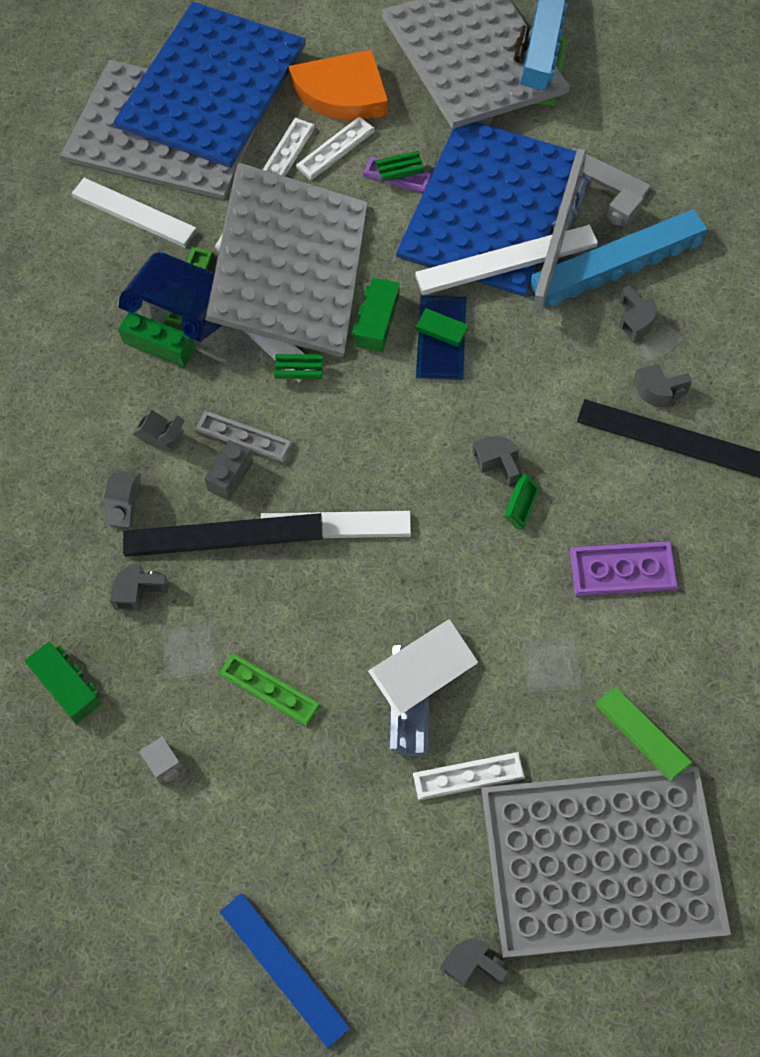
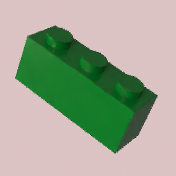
(376, 314)
(156, 339)
(63, 681)

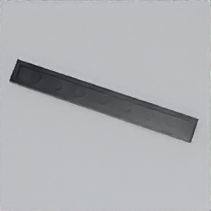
(670, 437)
(223, 535)

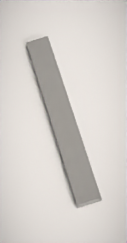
(559, 230)

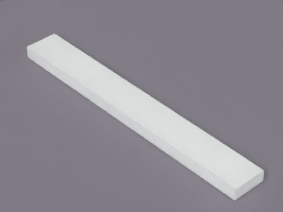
(286, 151)
(502, 260)

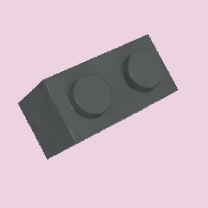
(229, 470)

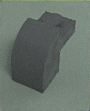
(640, 314)
(657, 389)
(159, 431)
(495, 453)
(120, 495)
(130, 584)
(471, 955)

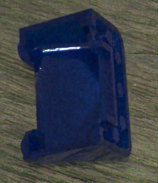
(173, 287)

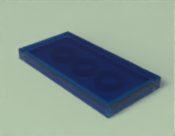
(435, 357)

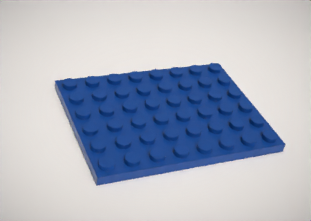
(210, 84)
(488, 196)

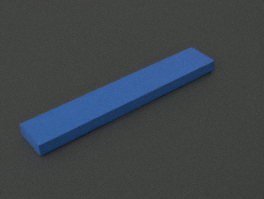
(285, 971)

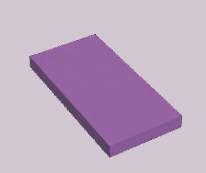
(623, 569)

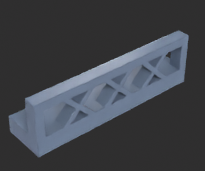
(411, 728)

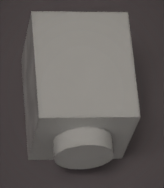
(624, 208)
(161, 760)

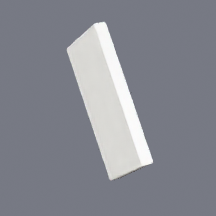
(423, 667)

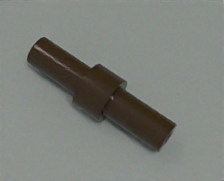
(521, 44)

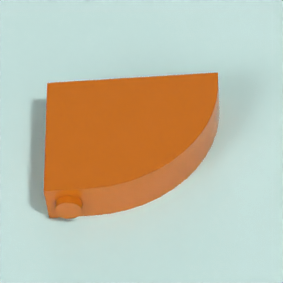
(341, 86)

